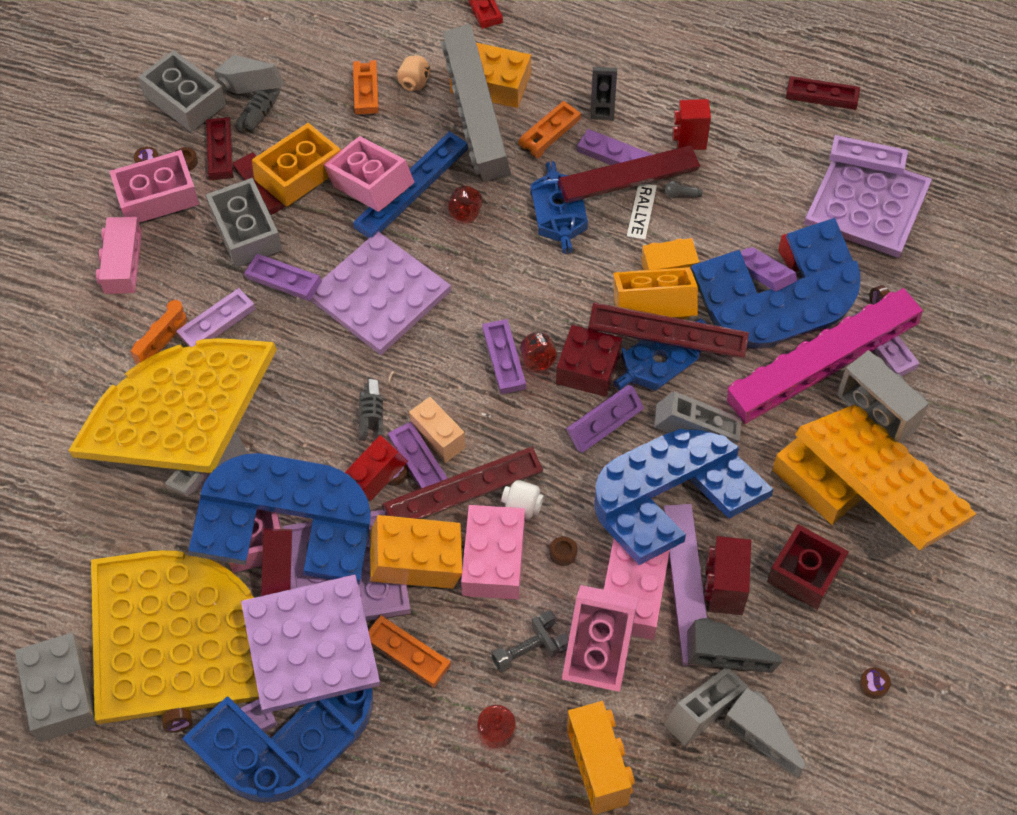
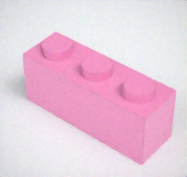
(119, 255)

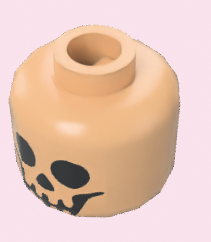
(414, 73)

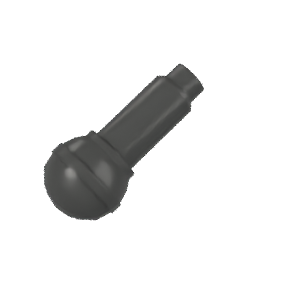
(675, 189)

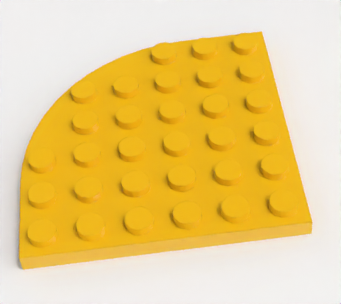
(176, 406)
(167, 635)

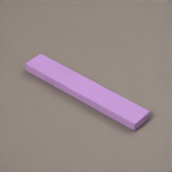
(686, 575)

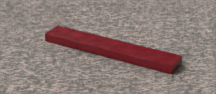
(628, 174)
(668, 330)
(465, 486)

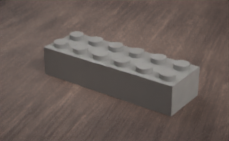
(474, 103)

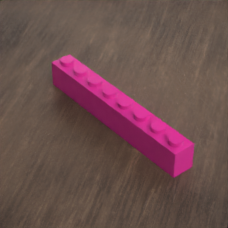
(823, 355)

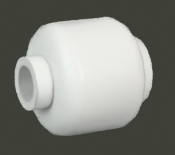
(523, 496)

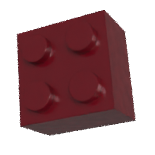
(588, 360)
(807, 566)
(728, 575)

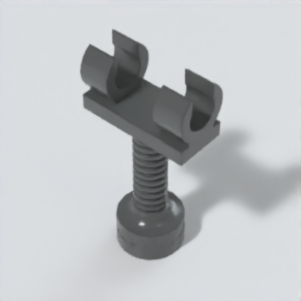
(503, 658)

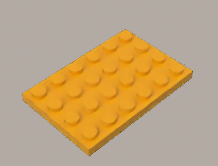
(886, 475)

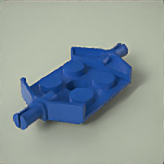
(554, 220)
(645, 371)

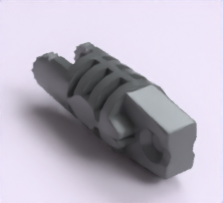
(257, 109)
(370, 410)

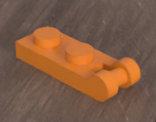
(365, 87)
(549, 129)
(160, 332)

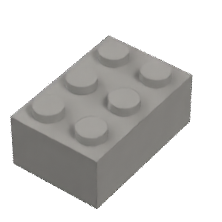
(182, 90)
(243, 222)
(883, 396)
(55, 687)

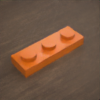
(408, 651)

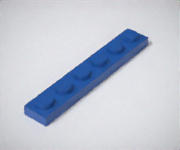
(424, 173)

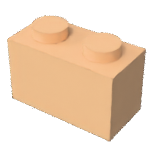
(438, 429)

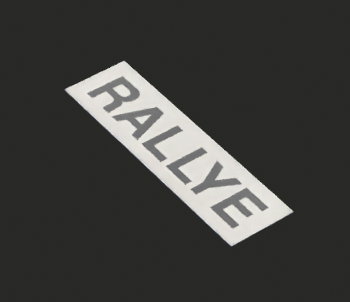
(641, 211)

